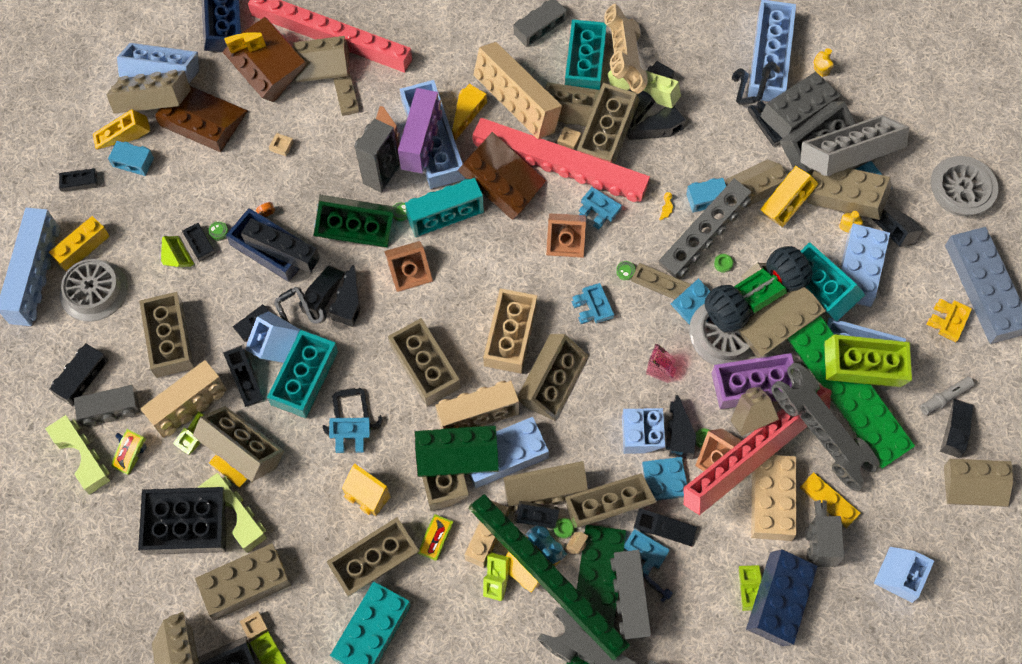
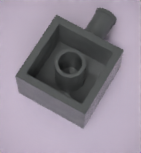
(824, 538)

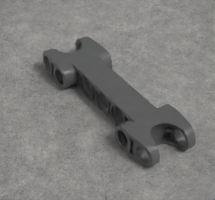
(803, 401)
(579, 643)

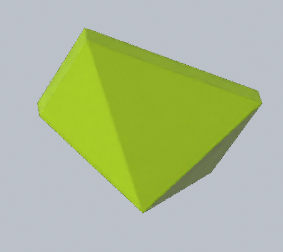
(174, 253)

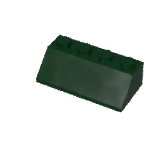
(353, 221)
(456, 451)

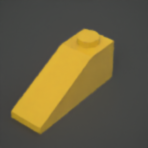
(469, 104)
(123, 129)

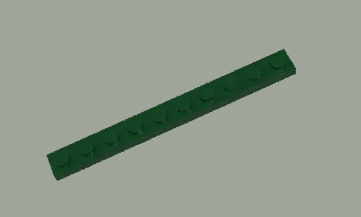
(549, 577)

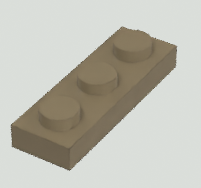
(346, 95)
(659, 281)

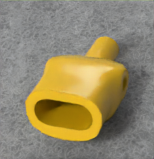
(823, 62)
(848, 219)

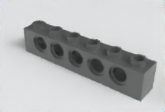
(732, 191)

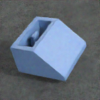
(271, 337)
(642, 430)
(904, 573)

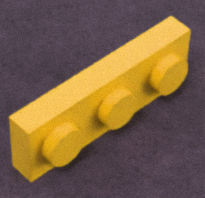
(836, 504)

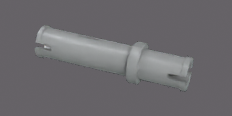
(940, 399)

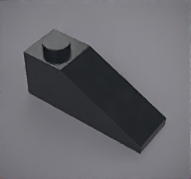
(901, 227)
(322, 289)
(243, 374)
(957, 429)

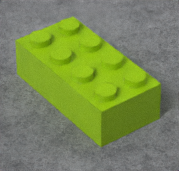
(868, 360)

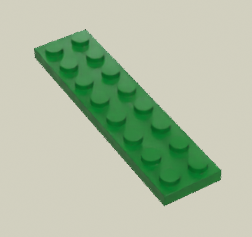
(855, 401)

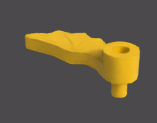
(667, 208)

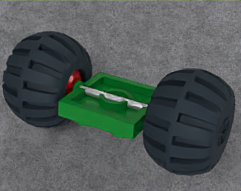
(731, 305)

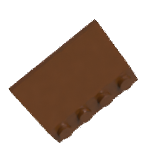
(270, 67)
(202, 119)
(502, 175)

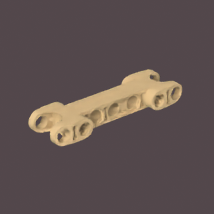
(625, 59)

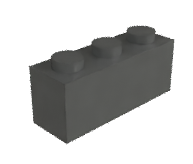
(539, 22)
(106, 405)

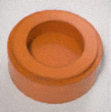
(266, 209)

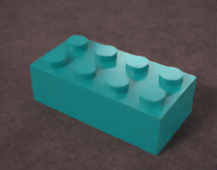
(585, 54)
(444, 207)
(830, 284)
(303, 374)
(371, 627)

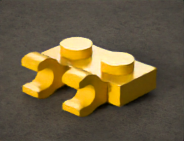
(954, 321)

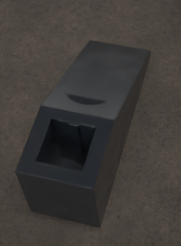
(661, 125)
(347, 305)
(682, 433)
(664, 527)

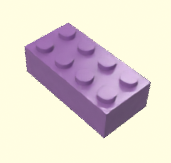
(419, 131)
(737, 377)

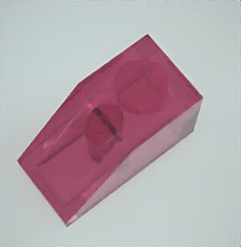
(661, 364)

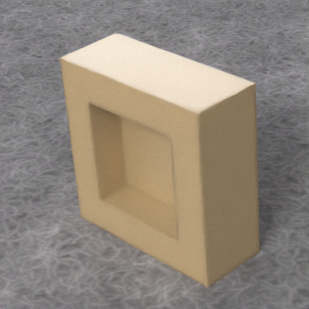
(569, 138)
(281, 144)
(576, 543)
(253, 625)

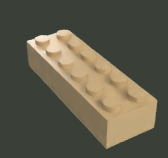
(517, 90)

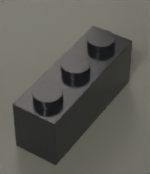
(78, 374)

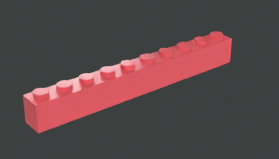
(320, 27)
(567, 161)
(744, 459)

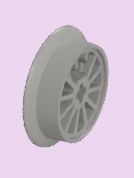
(963, 187)
(86, 309)
(707, 350)

